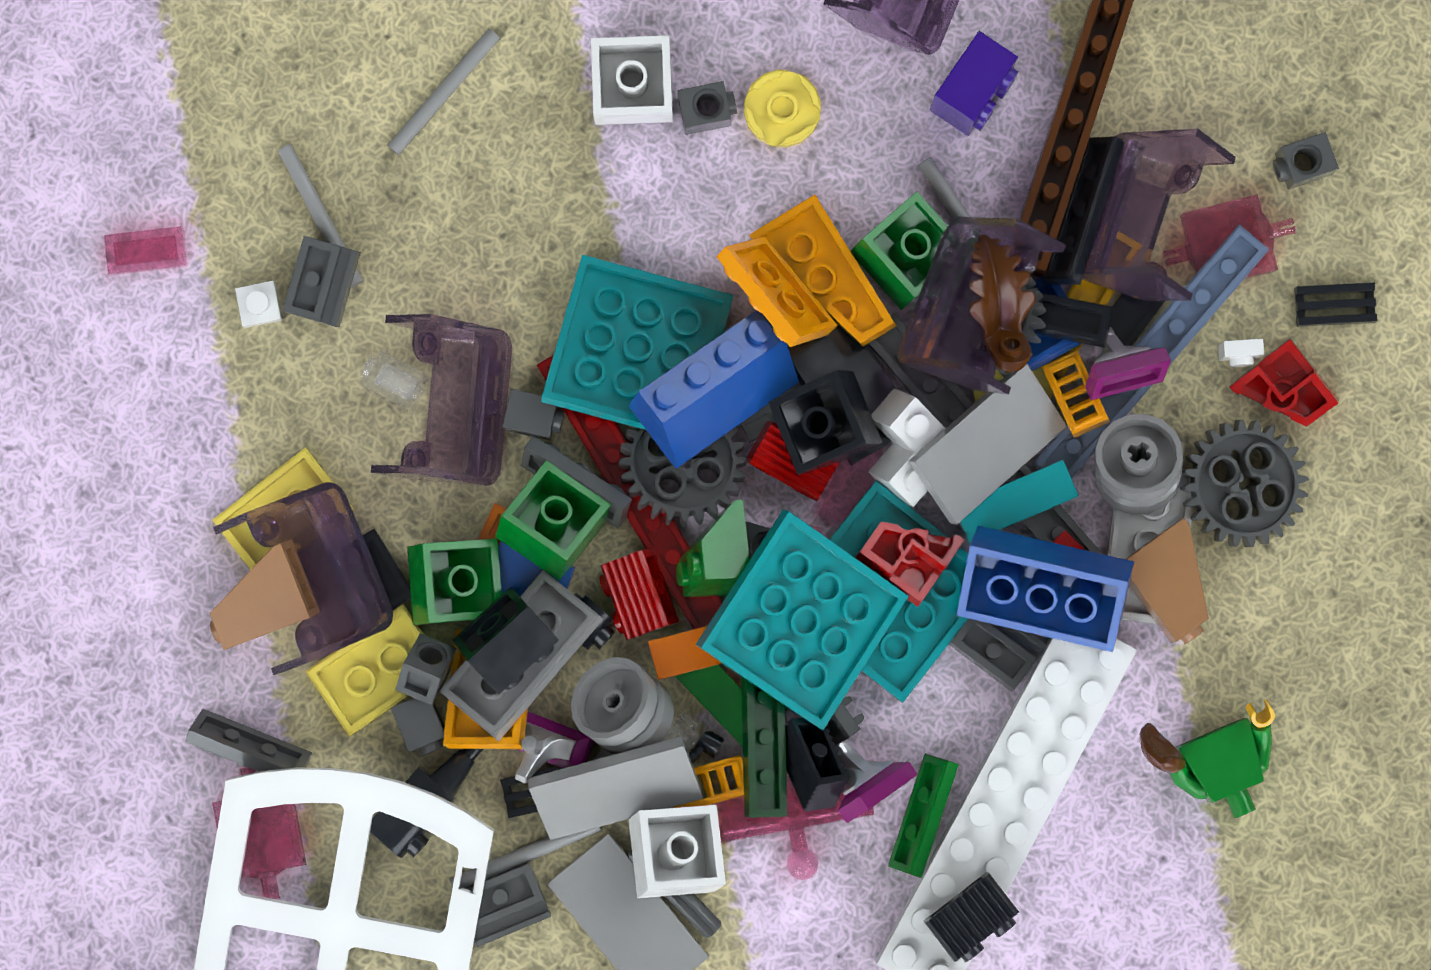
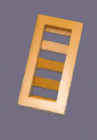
(1086, 423)
(737, 767)

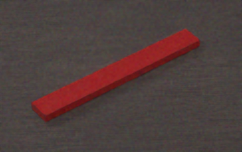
(603, 442)

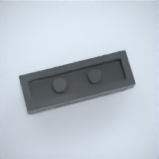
(537, 452)
(244, 744)

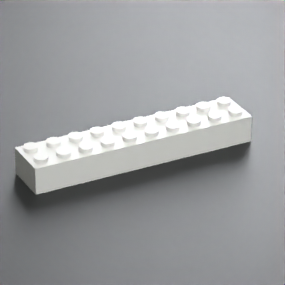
(1010, 791)

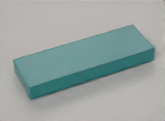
(1022, 499)

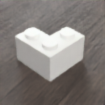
(910, 429)

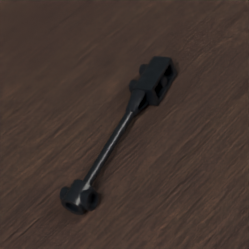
(447, 779)

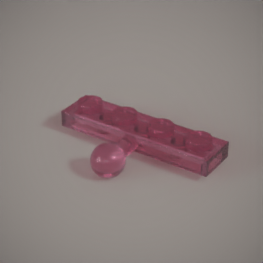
(801, 862)

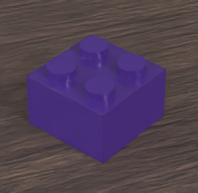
(976, 79)

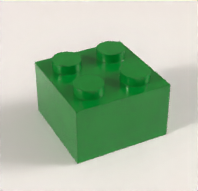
(552, 520)

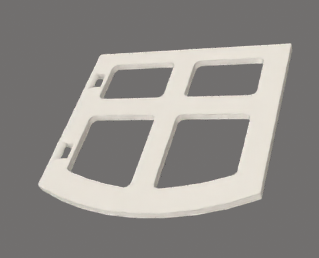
(340, 924)

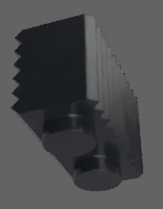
(814, 765)
(972, 918)

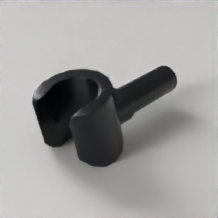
(708, 743)

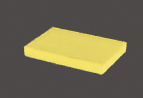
(291, 478)
(363, 676)

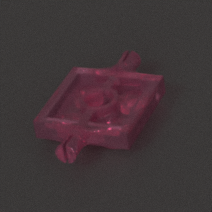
(1210, 227)
(272, 843)

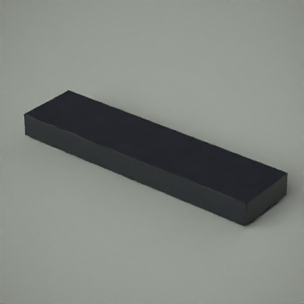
(1084, 210)

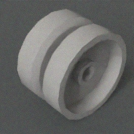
(1138, 464)
(621, 706)

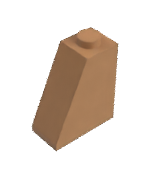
(1170, 583)
(265, 600)

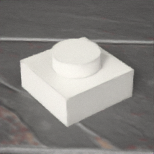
(258, 304)
(1241, 352)

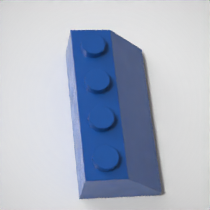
(715, 389)
(1044, 588)

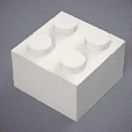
(631, 80)
(677, 851)

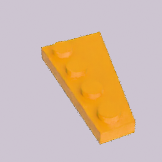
(828, 269)

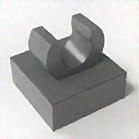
(842, 723)

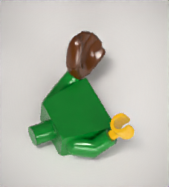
(1218, 762)

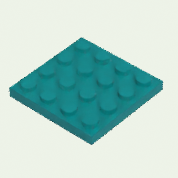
(625, 334)
(802, 619)
(916, 633)

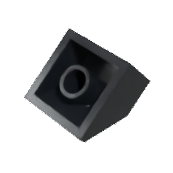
(825, 421)
(505, 641)

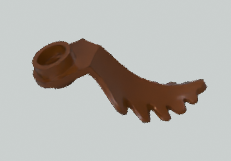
(1001, 303)

